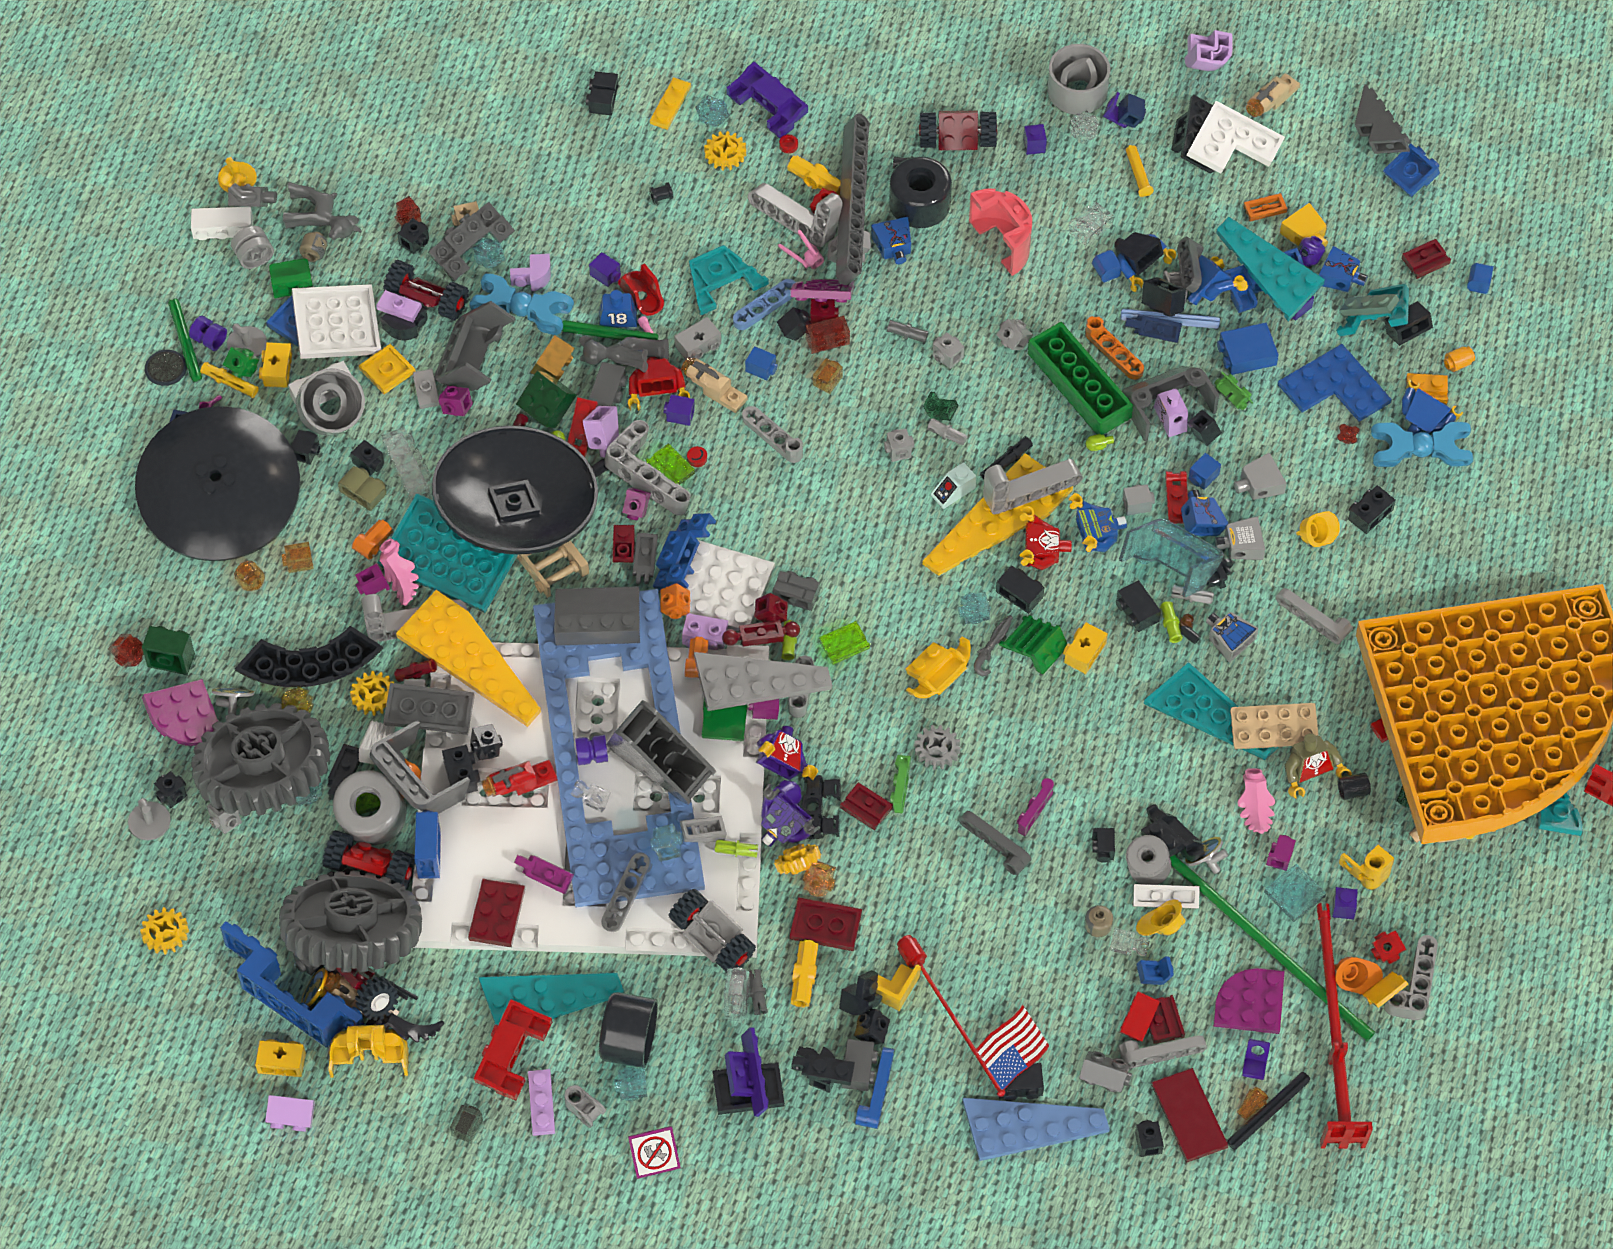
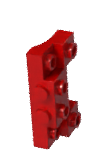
(505, 1047)

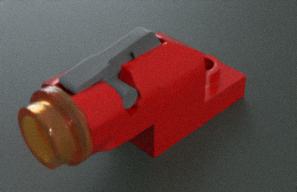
(519, 778)

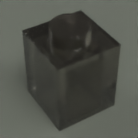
(466, 1123)

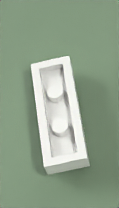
(1159, 894)

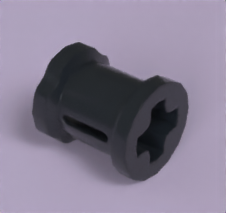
(661, 193)

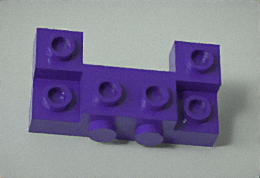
(771, 95)

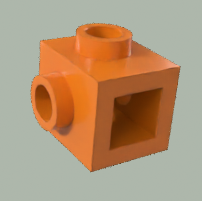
(675, 601)

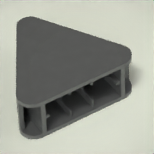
(660, 752)

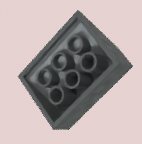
(597, 616)

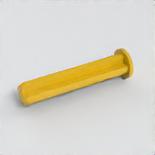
(1139, 171)

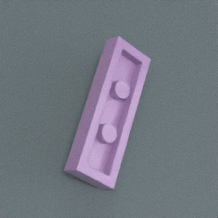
(541, 1102)

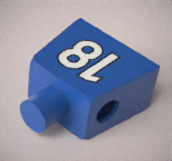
(617, 310)

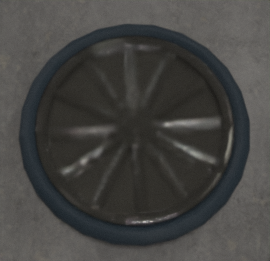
(165, 367)

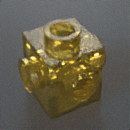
(294, 695)

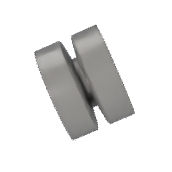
(252, 247)

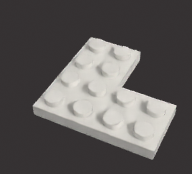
(1228, 131)

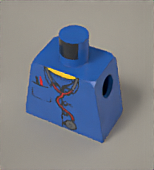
(892, 239)
(1341, 271)
(1203, 515)

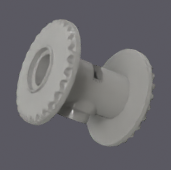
(1147, 848)

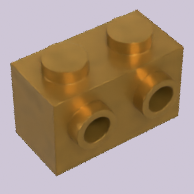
(554, 358)

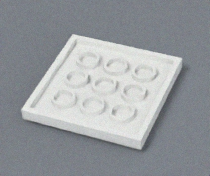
(336, 321)
(727, 584)

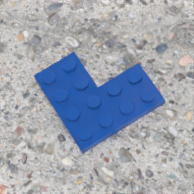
(1336, 374)

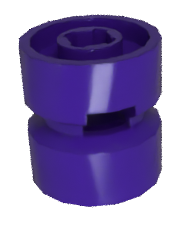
(208, 333)
(591, 749)

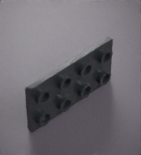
(1188, 127)

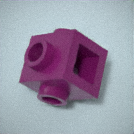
(455, 401)

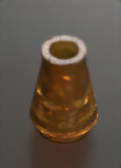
(1252, 1103)

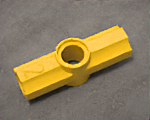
(814, 175)
(804, 973)

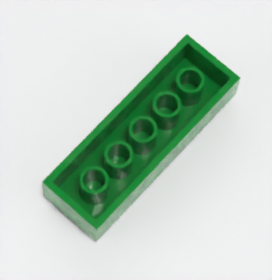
(1080, 379)

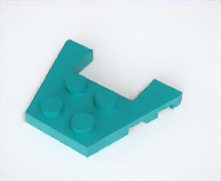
(718, 269)
(1398, 316)

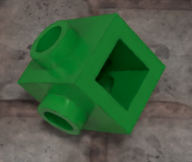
(241, 362)

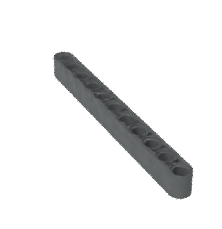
(853, 199)

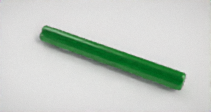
(605, 331)
(185, 340)

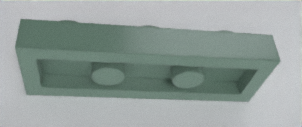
(1369, 305)

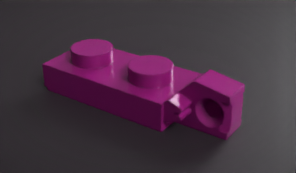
(545, 872)

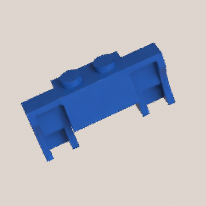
(1246, 299)
(680, 550)

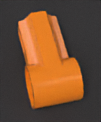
(369, 543)
(699, 645)

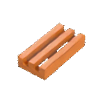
(1266, 210)

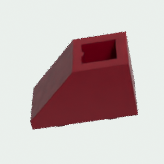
(623, 543)

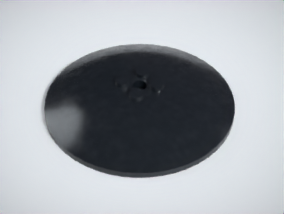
(518, 463)
(222, 516)

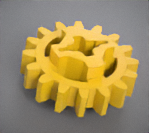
(733, 154)
(371, 689)
(797, 859)
(164, 930)

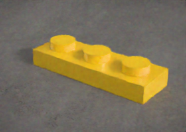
(670, 103)

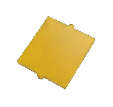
(1385, 989)

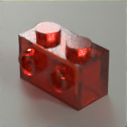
(827, 334)

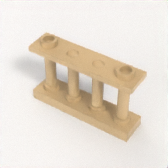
(568, 550)

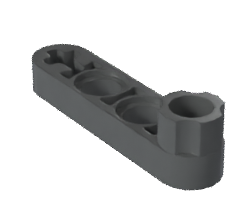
(1188, 257)
(1016, 856)
(622, 890)

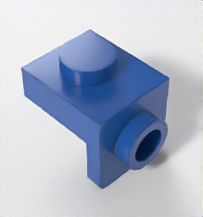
(1155, 971)

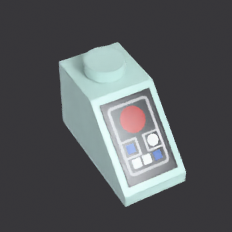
(954, 485)

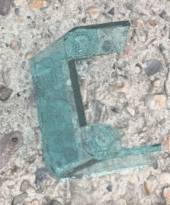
(1174, 548)

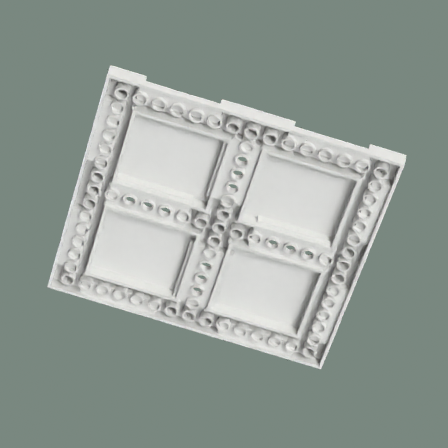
(489, 832)

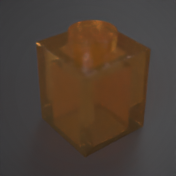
(828, 375)
(297, 557)

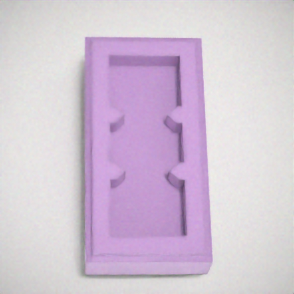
(399, 306)

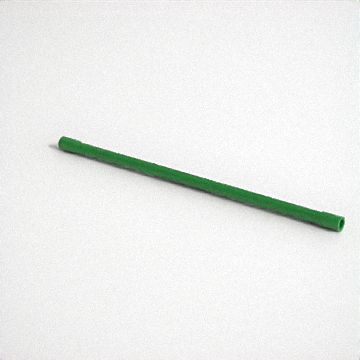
(1357, 1024)

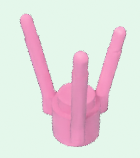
(812, 256)

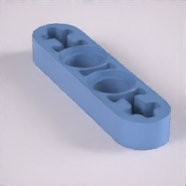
(762, 302)

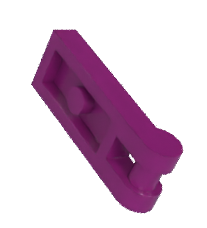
(1035, 807)

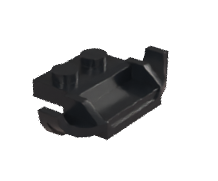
(1173, 834)

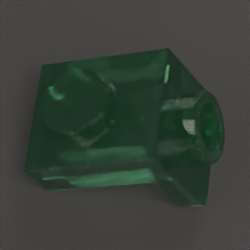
(940, 408)

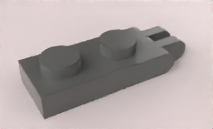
(645, 556)

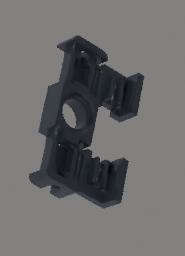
(822, 789)

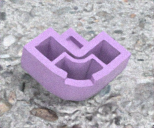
(1209, 52)

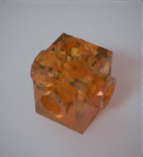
(819, 879)

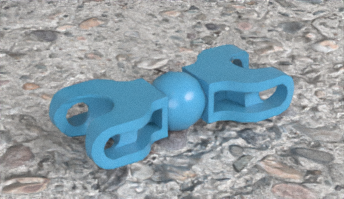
(538, 308)
(1422, 444)

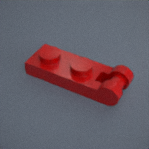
(577, 431)
(1176, 495)

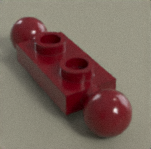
(761, 633)

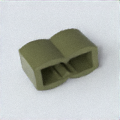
(362, 488)

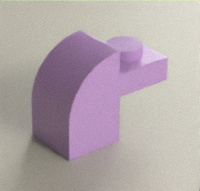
(536, 276)

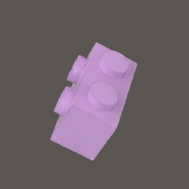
(705, 627)
(290, 1112)

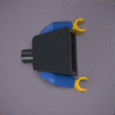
(1140, 252)

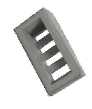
(709, 822)

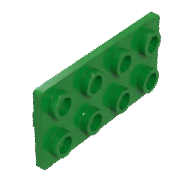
(724, 723)

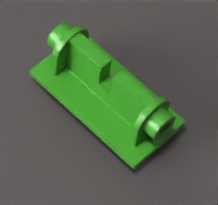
(1240, 395)

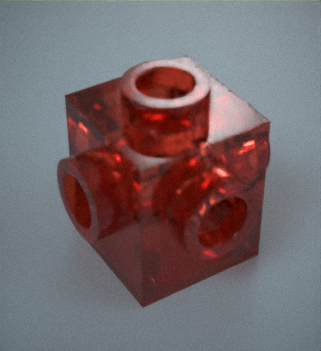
(127, 650)

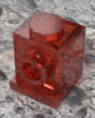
(406, 211)

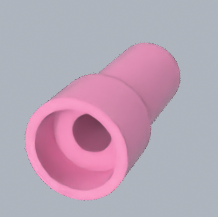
(644, 324)

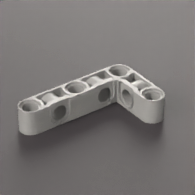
(641, 475)

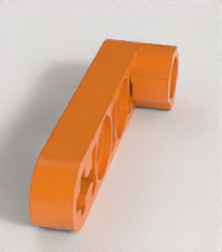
(1094, 330)

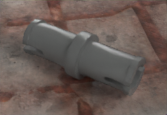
(907, 331)
(757, 992)

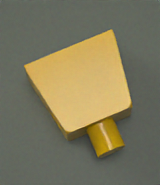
(1304, 224)

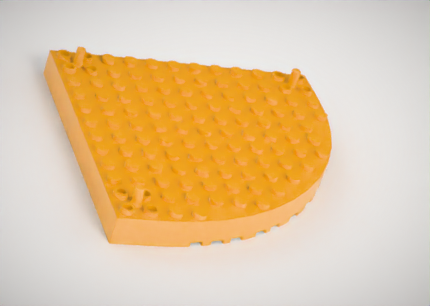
(1492, 704)

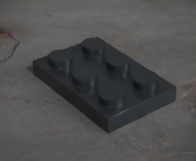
(732, 1104)

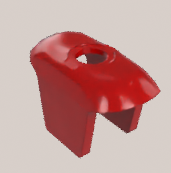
(647, 282)

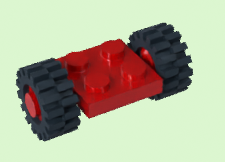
(367, 858)

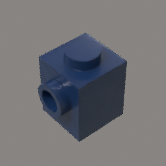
(1131, 110)

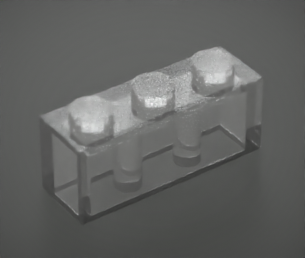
(737, 994)

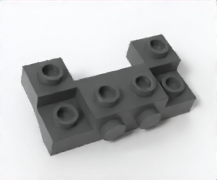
(465, 236)

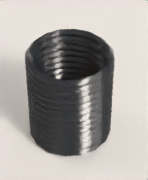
(1354, 786)

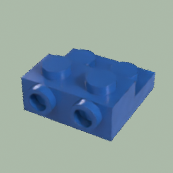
(1412, 170)

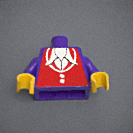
(784, 754)

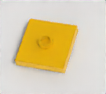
(387, 369)

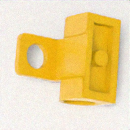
(1373, 870)

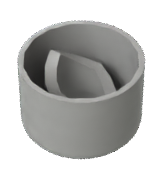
(1075, 64)
(348, 391)
(383, 824)

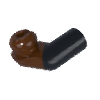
(1186, 628)

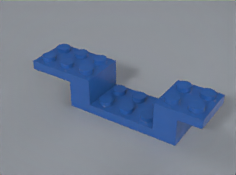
(258, 979)

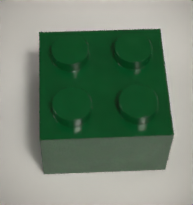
(546, 399)
(168, 650)

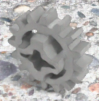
(937, 747)

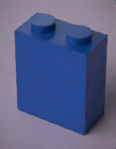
(1247, 349)

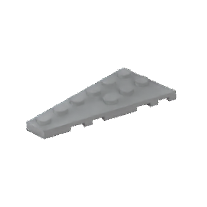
(743, 681)

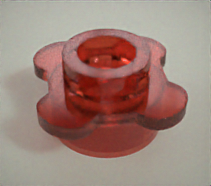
(1348, 438)

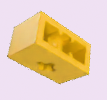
(276, 365)
(1085, 648)
(290, 1063)

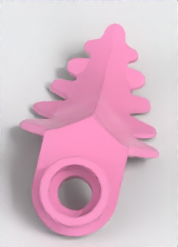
(398, 571)
(1256, 801)

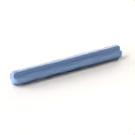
(1185, 319)

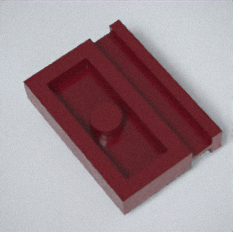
(1426, 258)
(866, 806)
(1166, 1022)

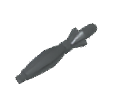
(985, 653)

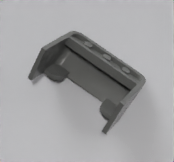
(469, 344)
(1147, 390)
(392, 763)

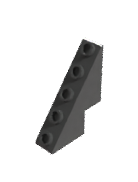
(1379, 125)

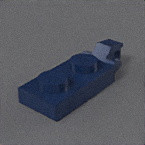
(1155, 328)

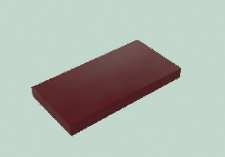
(1189, 1115)

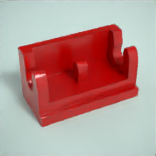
(1139, 1016)

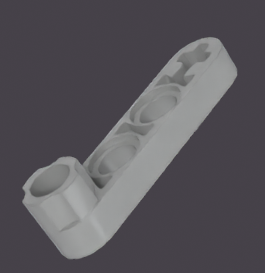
(792, 447)
(1332, 630)
(1140, 1057)

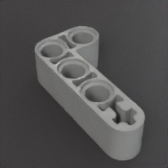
(1418, 978)

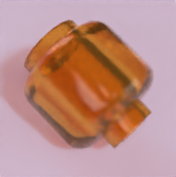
(249, 576)

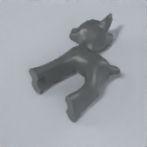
(340, 226)
(629, 351)

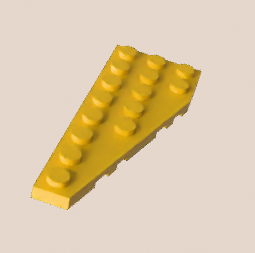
(984, 530)
(460, 647)

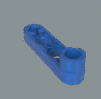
(871, 1115)

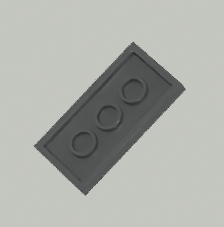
(433, 707)

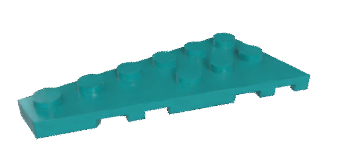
(1274, 271)
(1200, 704)
(549, 993)

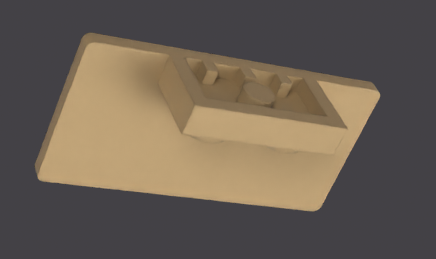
(1272, 725)

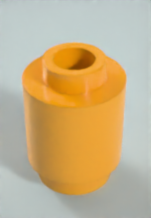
(1459, 358)

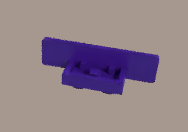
(746, 1073)

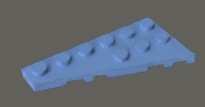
(1015, 1127)

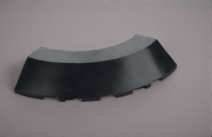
(310, 665)

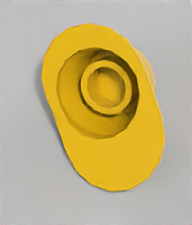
(1319, 529)
(1162, 920)

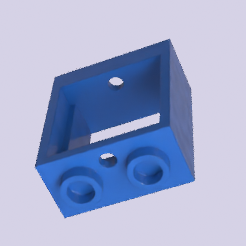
(427, 844)

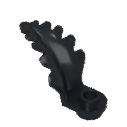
(407, 1029)

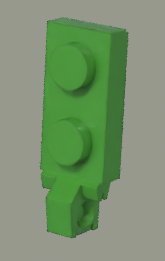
(901, 782)

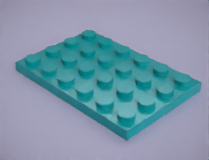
(447, 560)

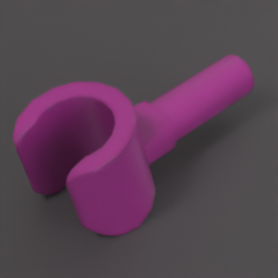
(204, 404)

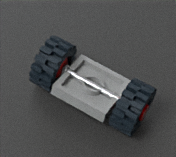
(712, 930)

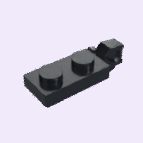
(344, 766)
(824, 1068)

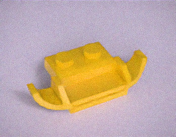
(938, 668)

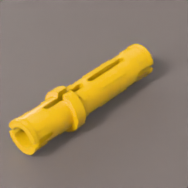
(222, 376)

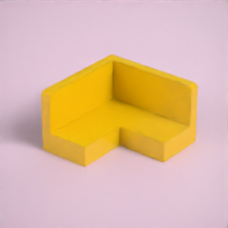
(898, 989)

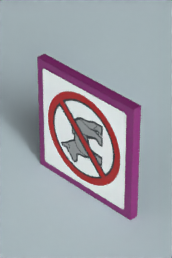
(654, 1152)

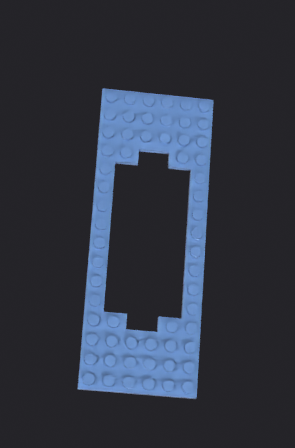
(593, 850)

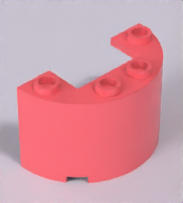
(1010, 216)

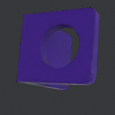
(1111, 110)
(1255, 1064)

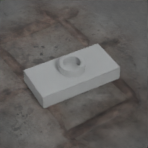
(426, 389)

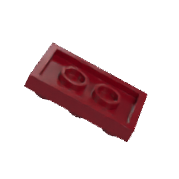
(496, 913)
(826, 924)

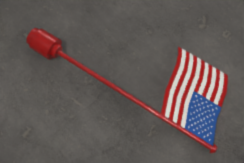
(1006, 1049)

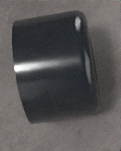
(921, 207)
(628, 1029)

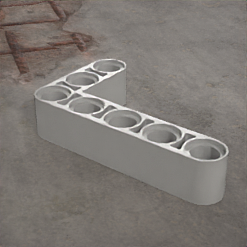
(816, 227)
(1005, 494)
(386, 625)

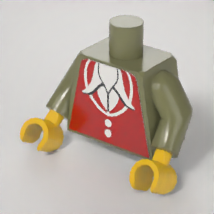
(1310, 760)

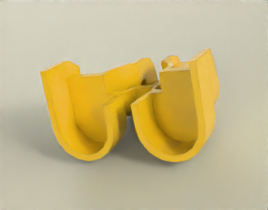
(356, 1039)

